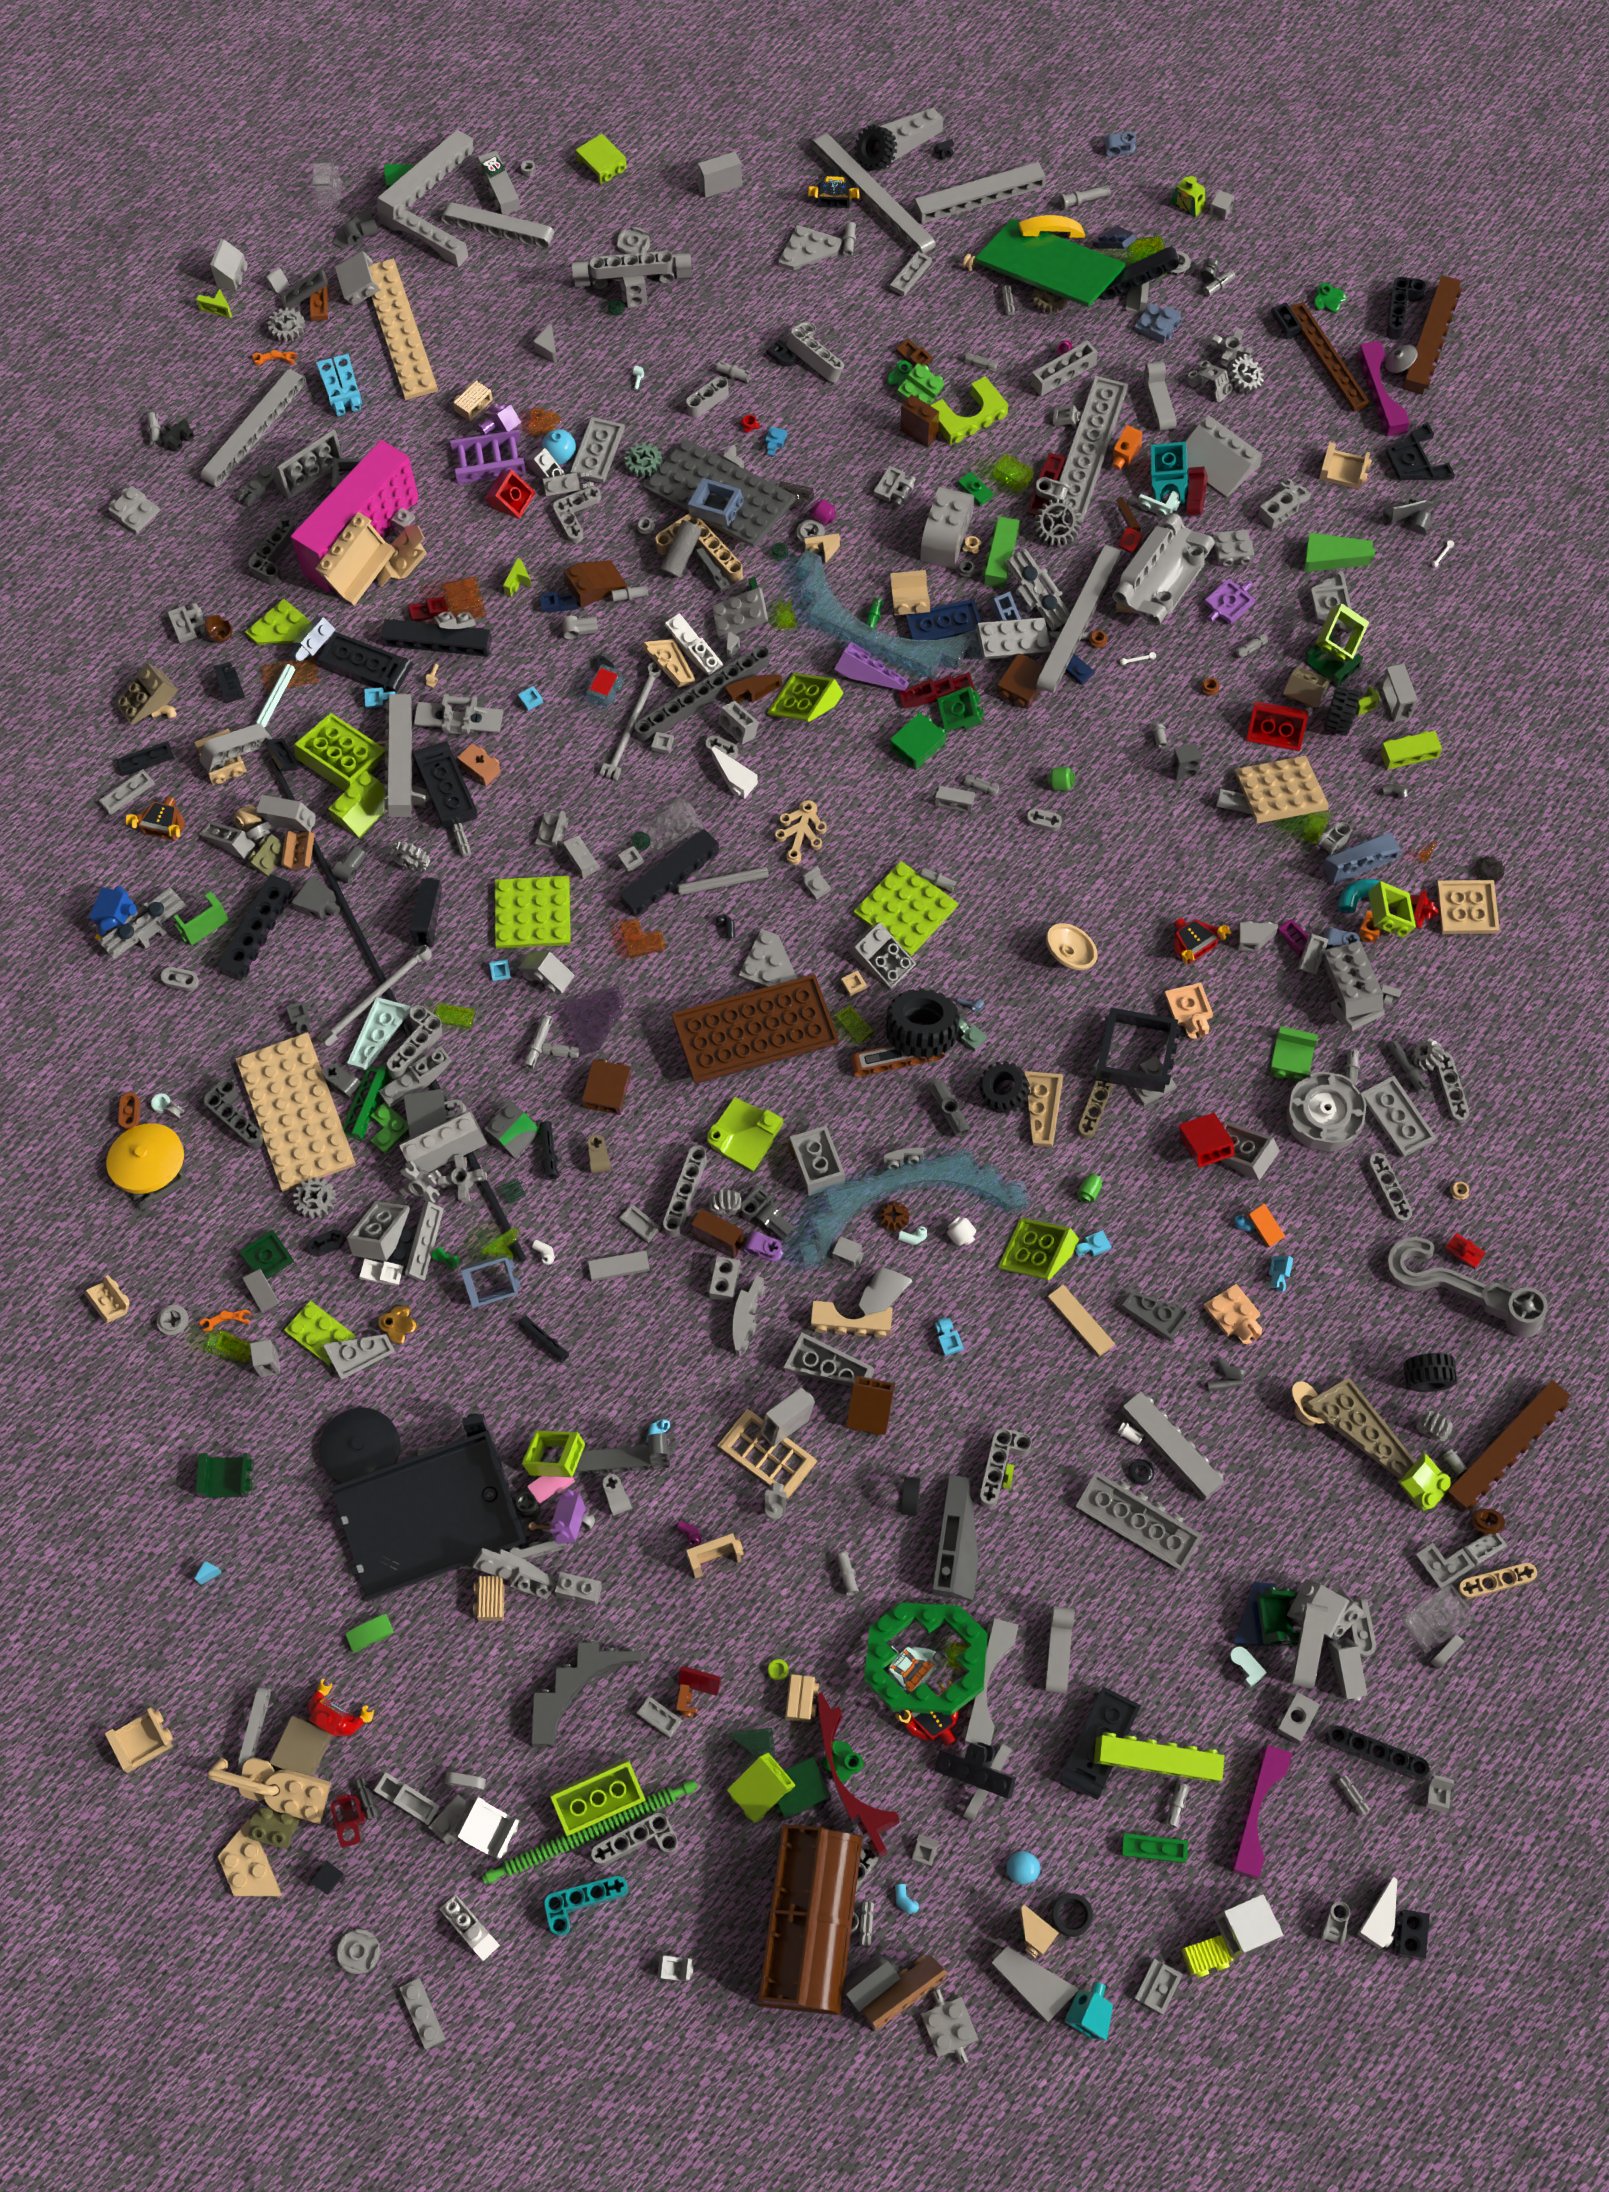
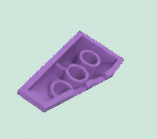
(858, 665)

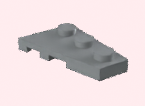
(358, 1353)

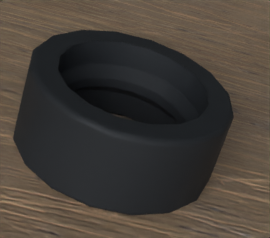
(910, 1496)
(1082, 1901)

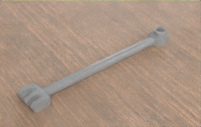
(612, 767)
(328, 1037)

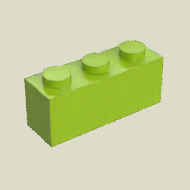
(1410, 749)

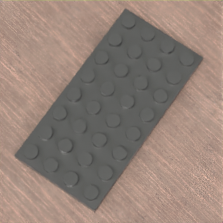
(691, 463)

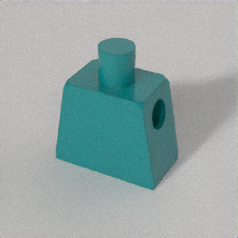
(1091, 2012)

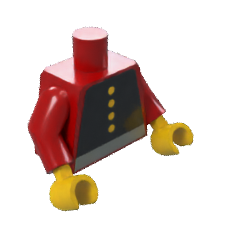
(1196, 939)
(931, 1725)

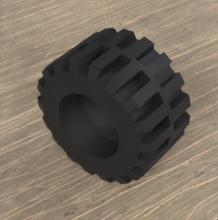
(1342, 711)
(994, 1077)
(1430, 1372)

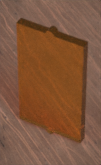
(304, 673)

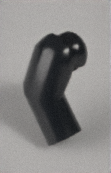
(728, 923)

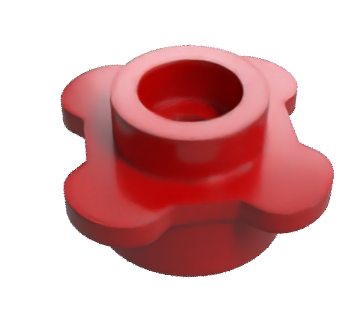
(749, 419)

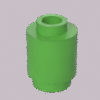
(1089, 1188)

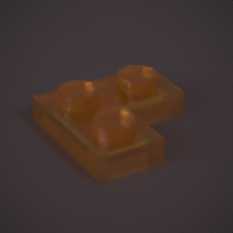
(641, 944)

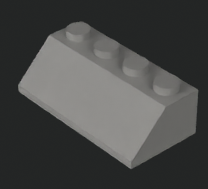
(440, 1143)

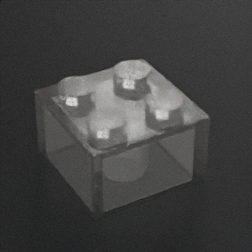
(326, 183)

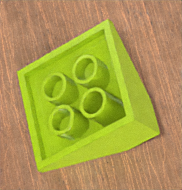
(806, 697)
(1038, 1249)

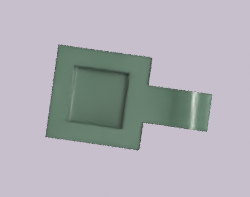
(971, 1036)

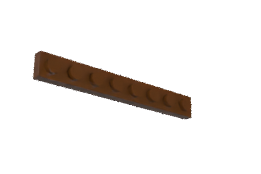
(1329, 358)

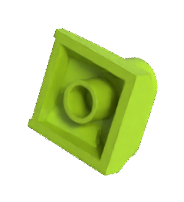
(1425, 1483)

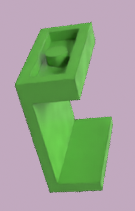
(203, 923)
(1293, 1054)

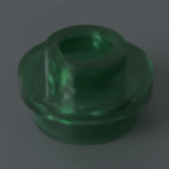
(616, 310)
(779, 547)

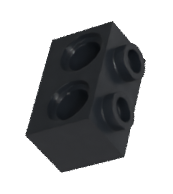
(1418, 1936)

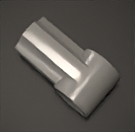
(574, 627)

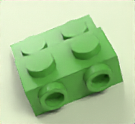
(921, 384)

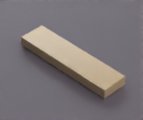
(1081, 1320)

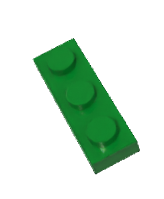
(1155, 1848)

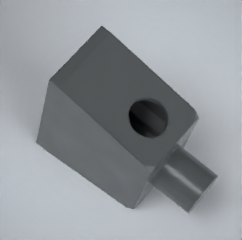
(316, 900)

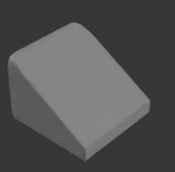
(277, 280)
(733, 644)
(925, 1850)

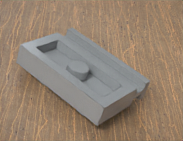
(1158, 1986)

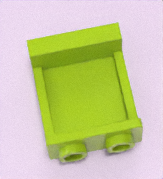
(602, 158)
(760, 1787)

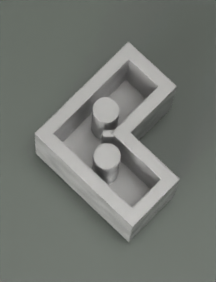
(547, 969)

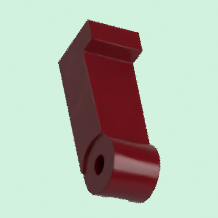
(1196, 490)

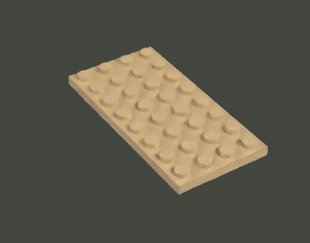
(295, 1112)

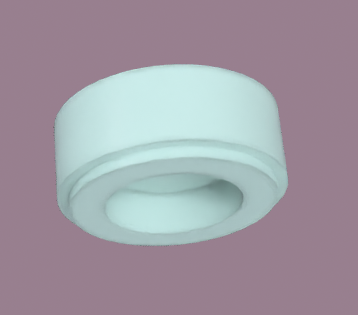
(160, 1102)

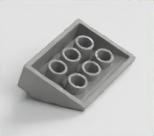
(1223, 454)
(308, 465)

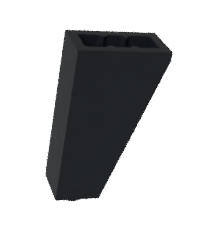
(426, 912)

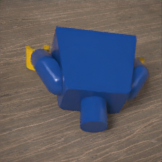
(111, 910)

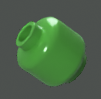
(1061, 778)

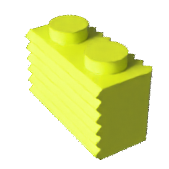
(1207, 1955)

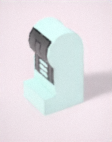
(1244, 1661)

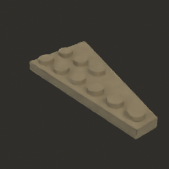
(1356, 1419)

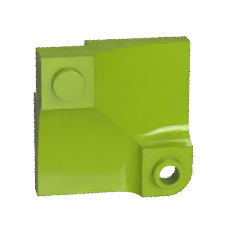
(744, 1133)

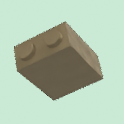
(301, 1747)

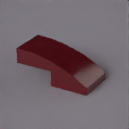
(427, 610)

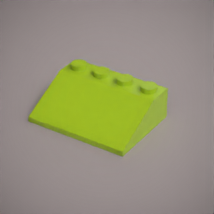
(338, 751)

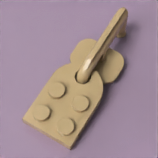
(298, 1795)

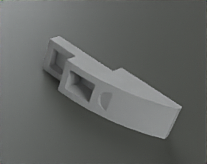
(418, 1078)
(743, 1320)
(517, 1570)

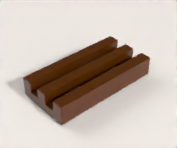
(1128, 514)

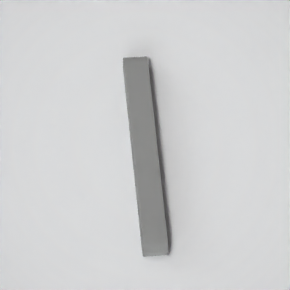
(253, 428)

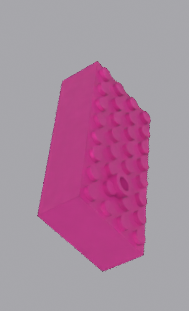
(374, 488)

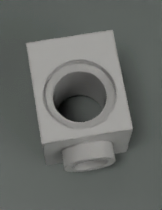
(1221, 205)
(848, 1252)

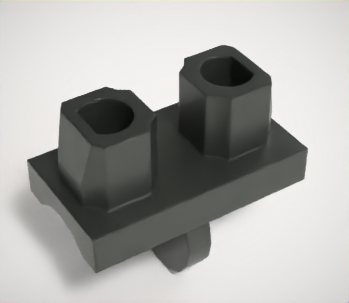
(176, 433)

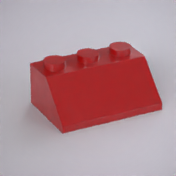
(1277, 725)

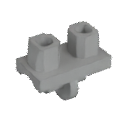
(775, 1502)

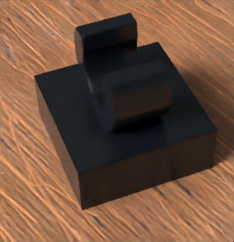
(944, 147)

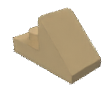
(827, 544)

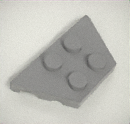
(1330, 594)

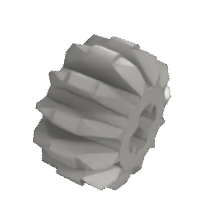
(1427, 1054)
(725, 1202)
(1434, 1425)

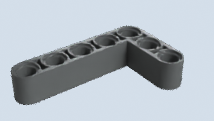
(627, 1458)

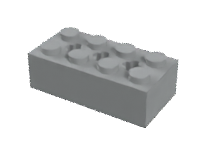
(1353, 979)

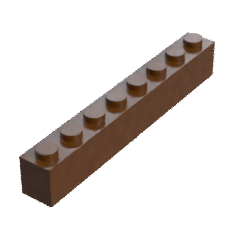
(1432, 334)
(1507, 1446)

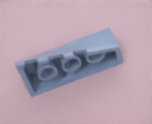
(1361, 858)

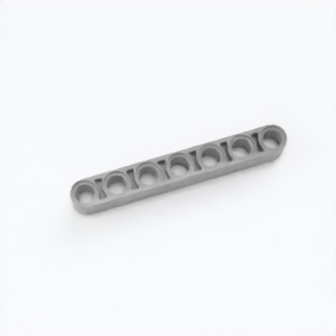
(497, 225)

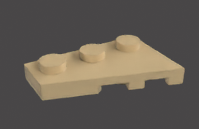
(670, 659)

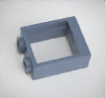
(707, 486)
(478, 1301)

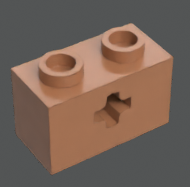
(479, 764)

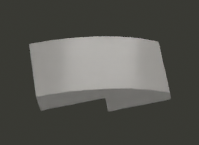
(448, 621)
(897, 1159)

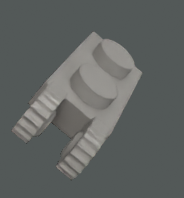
(565, 483)

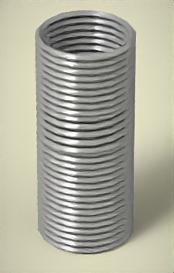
(681, 548)

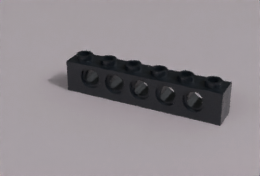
(272, 887)

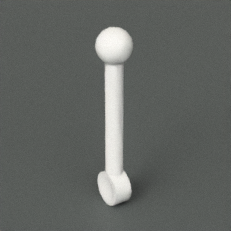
(1450, 544)
(1152, 656)

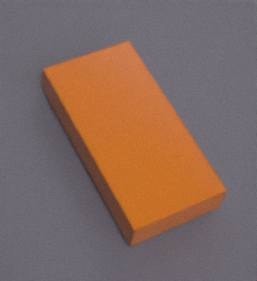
(1266, 1225)

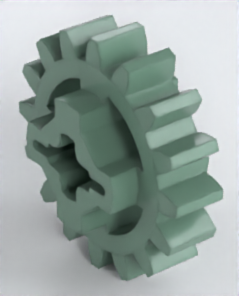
(643, 460)

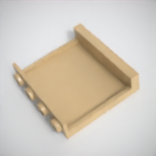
(355, 559)

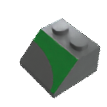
(512, 1130)

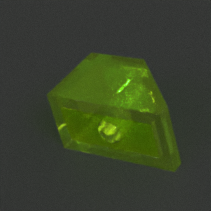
(1316, 826)
(227, 1346)

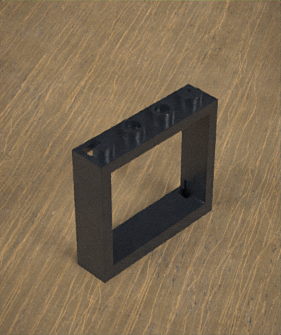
(1130, 1078)

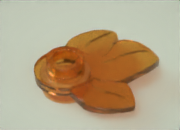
(544, 423)

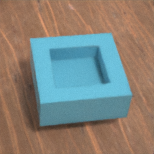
(530, 698)

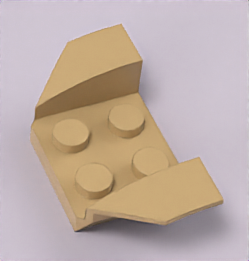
(406, 557)

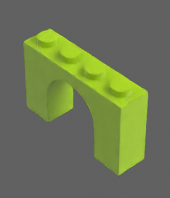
(993, 407)

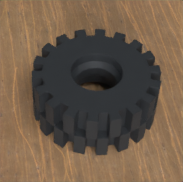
(866, 145)

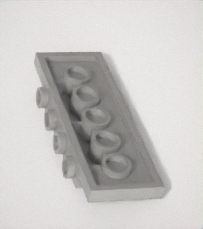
(1140, 1520)

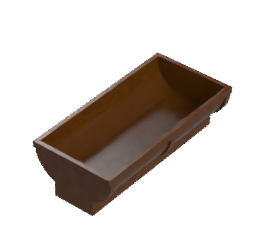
(810, 1920)

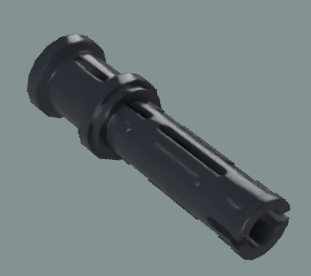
(549, 1158)

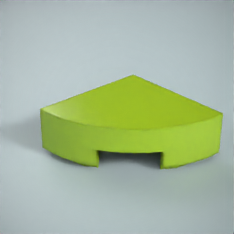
(1008, 1479)

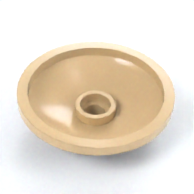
(1071, 946)

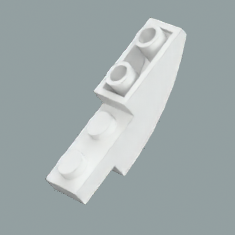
(693, 646)

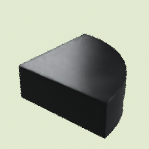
(602, 660)

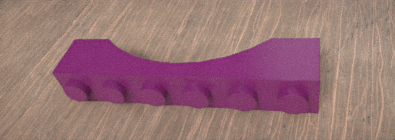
(1393, 416)
(1249, 1855)

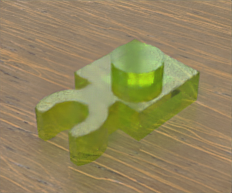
(786, 616)

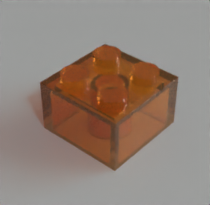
(465, 597)

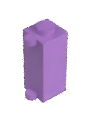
(567, 1517)

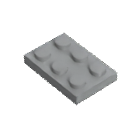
(740, 613)

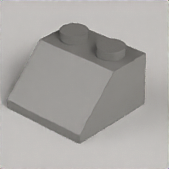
(228, 266)
(1319, 1595)

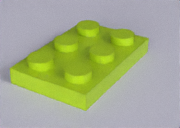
(316, 1327)

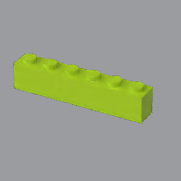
(1158, 1758)

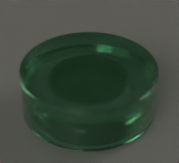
(641, 841)

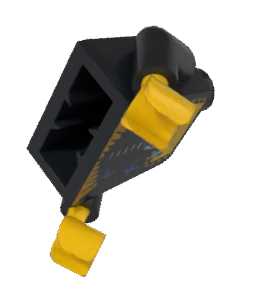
(834, 191)

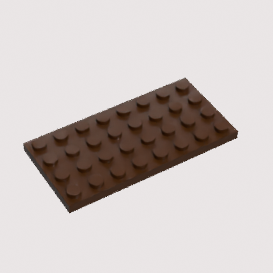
(754, 1029)

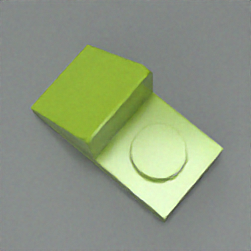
(214, 305)
(517, 576)

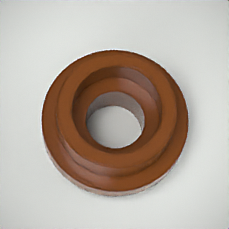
(1098, 635)
(1210, 682)

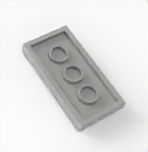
(598, 449)
(1012, 637)
(1398, 1117)

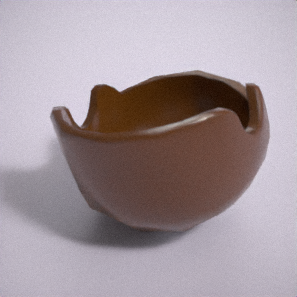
(218, 629)

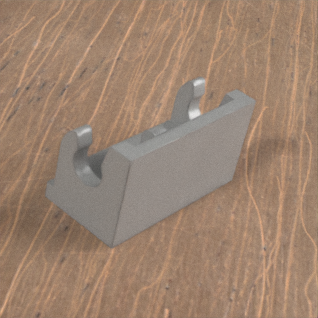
(581, 856)

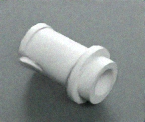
(1130, 1433)

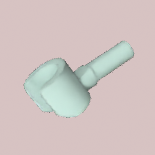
(638, 371)

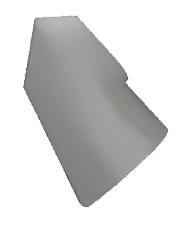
(883, 1290)

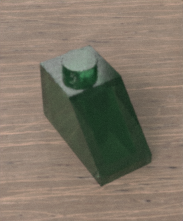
(755, 1742)

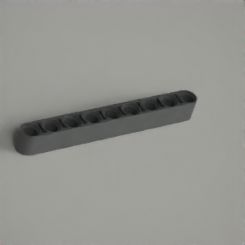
(694, 695)

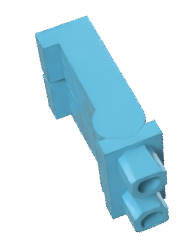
(343, 396)

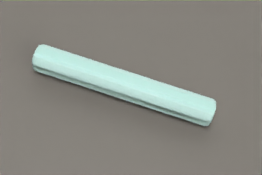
(275, 695)

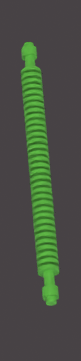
(492, 1875)

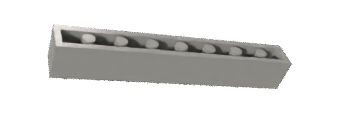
(425, 175)
(980, 192)
(400, 755)

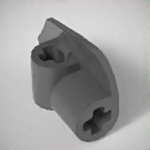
(356, 230)
(1408, 508)

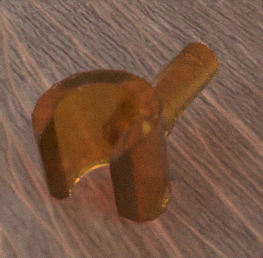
(1425, 855)

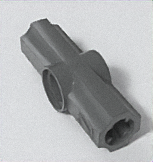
(954, 1118)

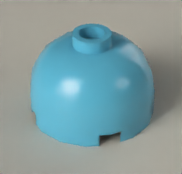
(560, 445)

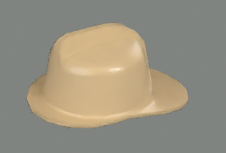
(1302, 1393)

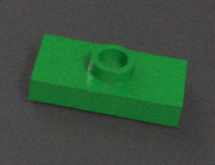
(976, 487)

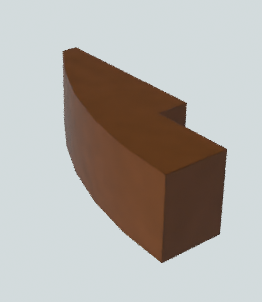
(753, 687)

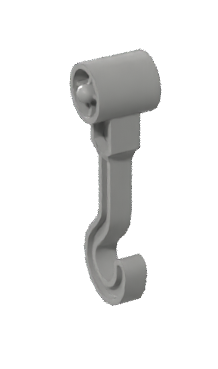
(1521, 1309)

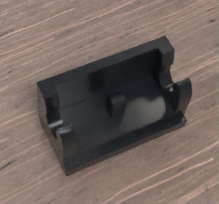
(229, 682)

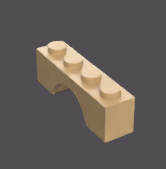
(826, 1319)

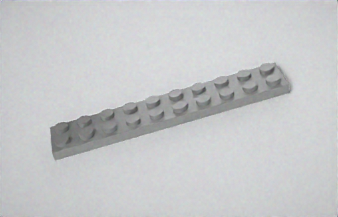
(1092, 442)

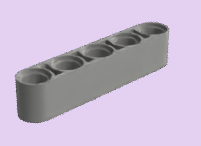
(685, 1200)

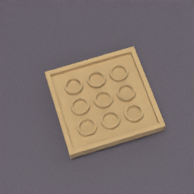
(1281, 789)

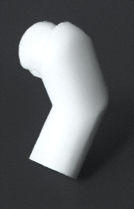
(546, 1252)

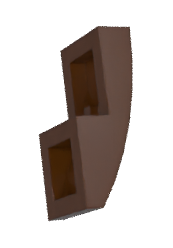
(913, 354)

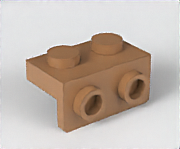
(297, 850)

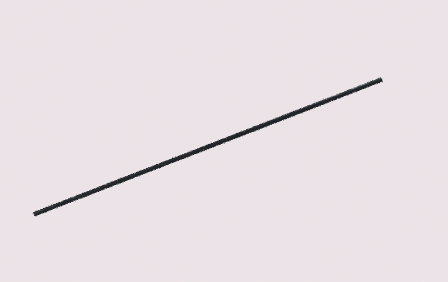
(390, 996)

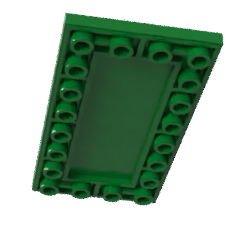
(1050, 264)

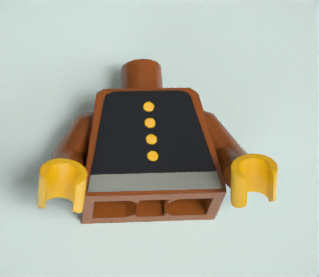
(159, 820)

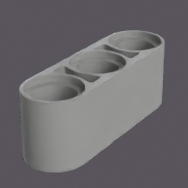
(707, 396)

